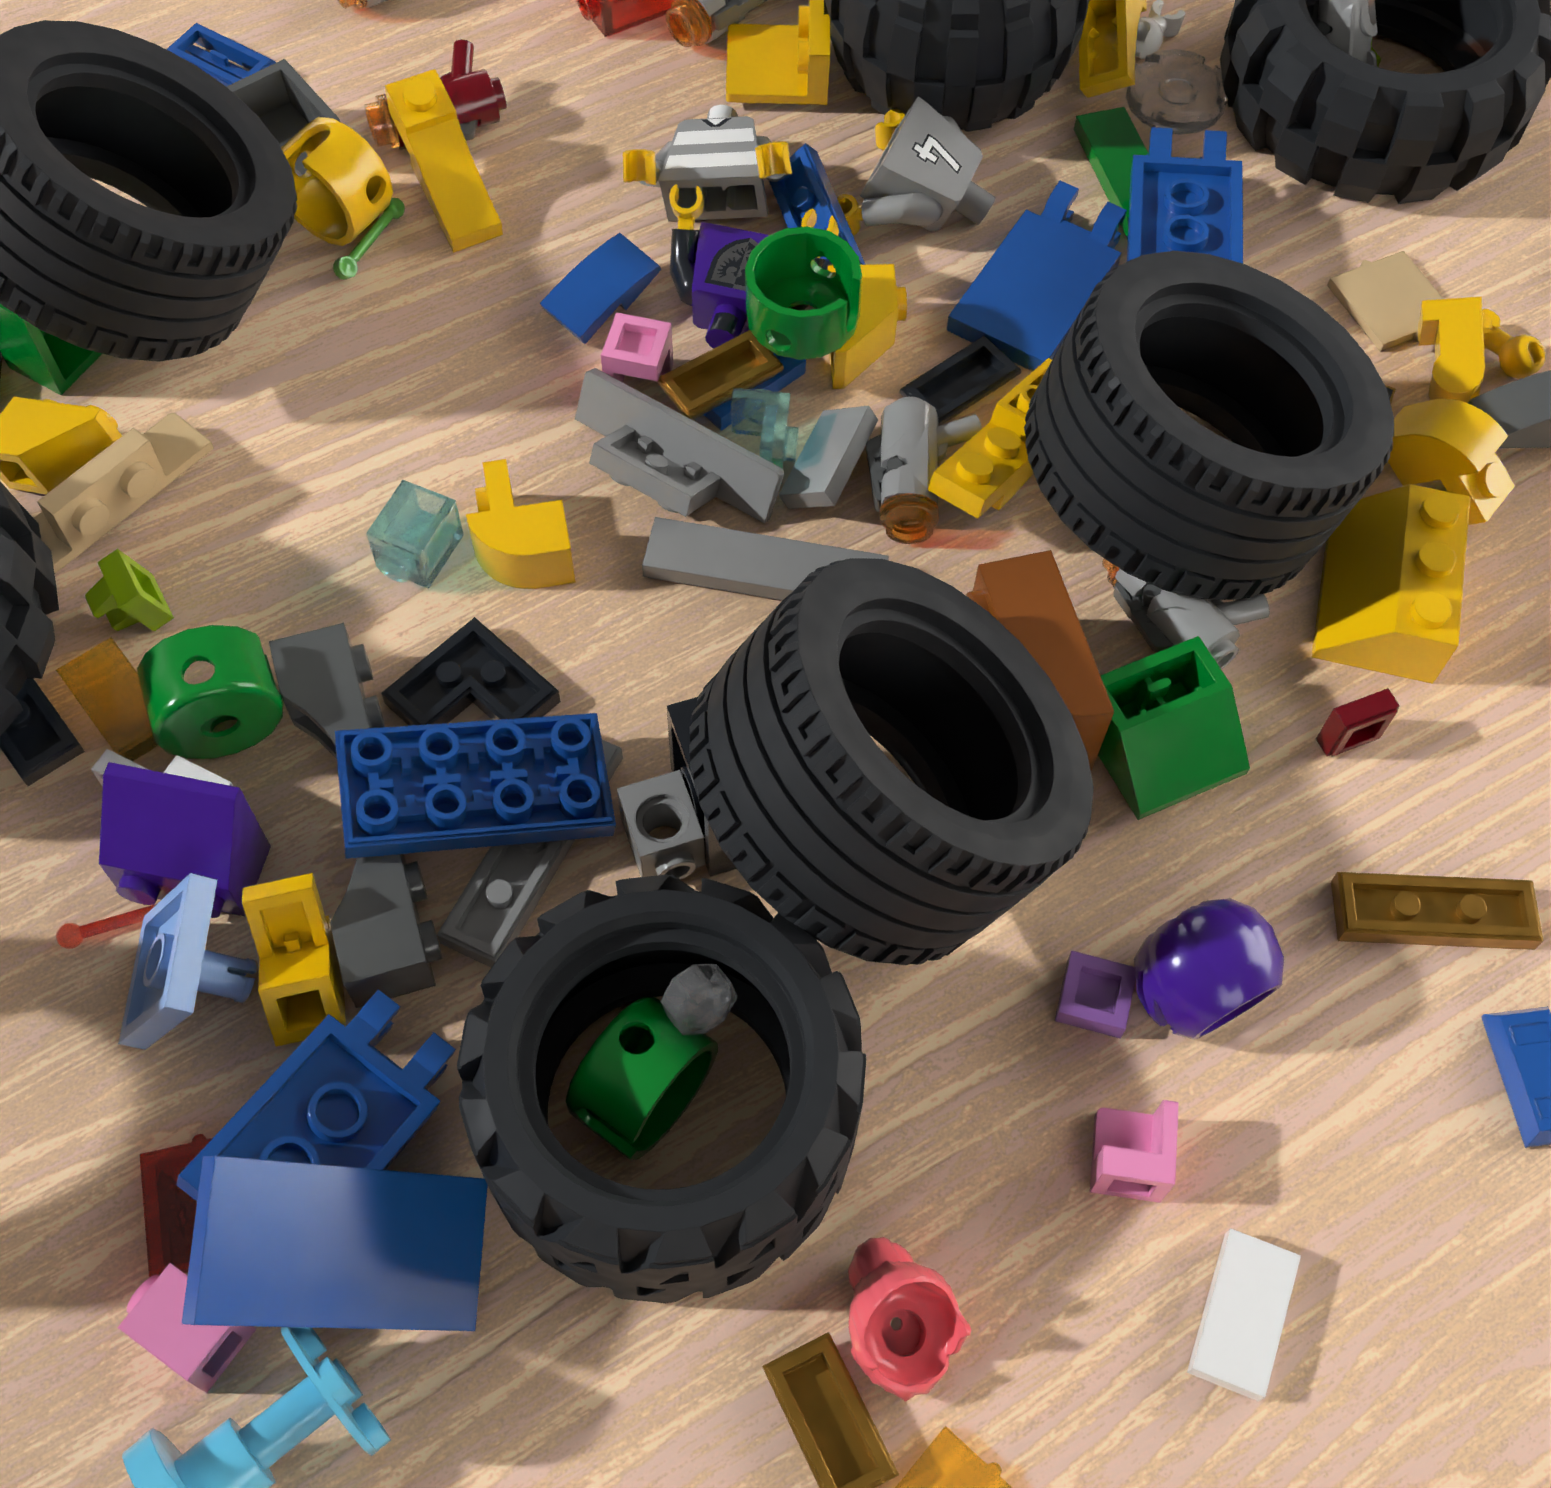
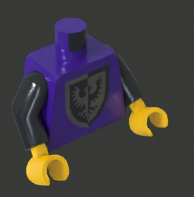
(711, 269)

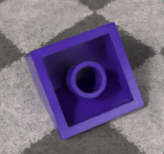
(175, 825)

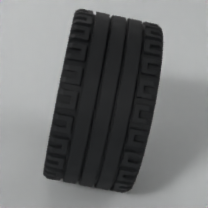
(171, 136)
(1162, 488)
(825, 815)

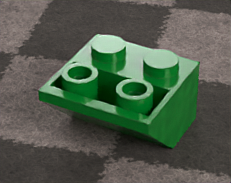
(1172, 728)

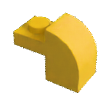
(1452, 445)
(520, 543)
(297, 957)

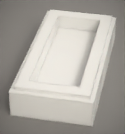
(1244, 1315)

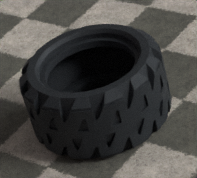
(612, 952)

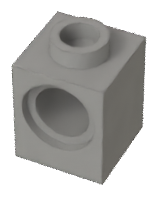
(658, 804)

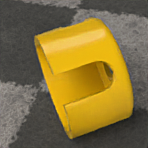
(342, 184)

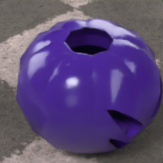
(1207, 967)

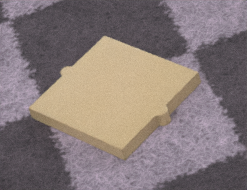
(1385, 298)

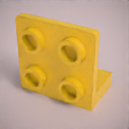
(780, 60)

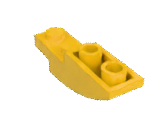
(995, 460)

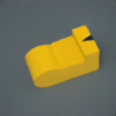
(1458, 338)

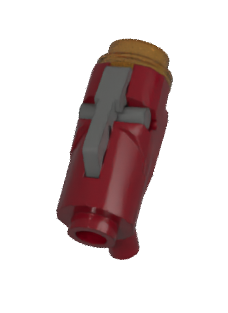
(472, 94)

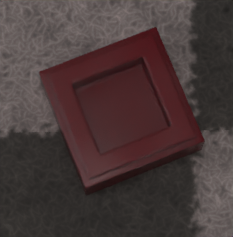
(1357, 722)

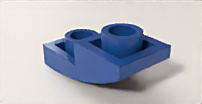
(598, 285)

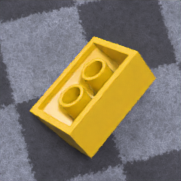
(1395, 583)

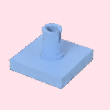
(175, 965)

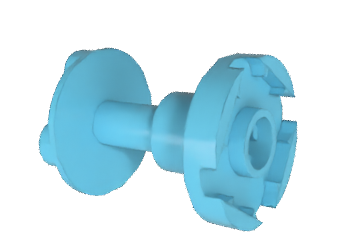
(243, 1455)

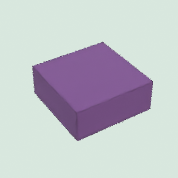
(1096, 994)

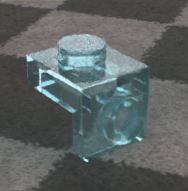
(766, 415)

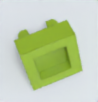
(127, 594)

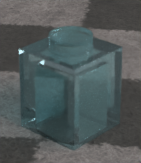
(415, 534)

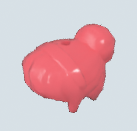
(931, 1326)

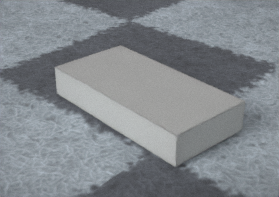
(828, 457)

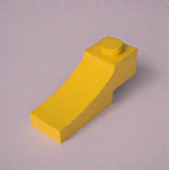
(1109, 45)
(442, 160)

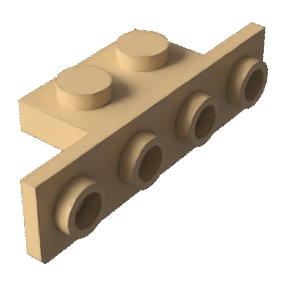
(116, 485)

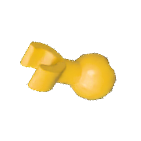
(1517, 355)

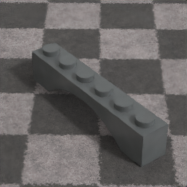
(378, 919)

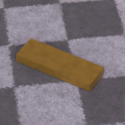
(1436, 910)

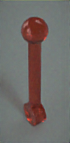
(71, 935)

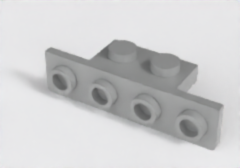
(671, 454)

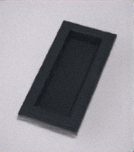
(963, 379)

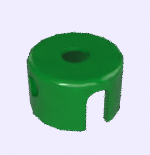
(784, 275)
(239, 690)
(644, 1082)

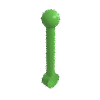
(346, 266)

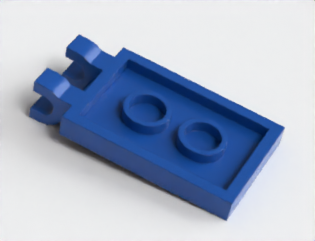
(1186, 200)
(1039, 280)
(335, 1100)

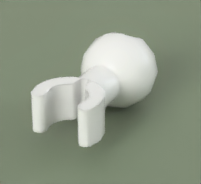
(1154, 27)

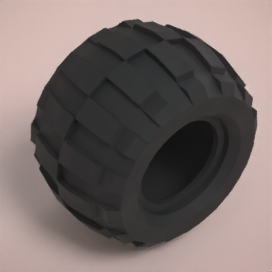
(957, 55)

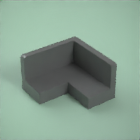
(282, 102)

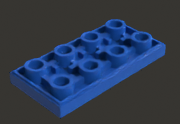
(472, 785)
(334, 1247)

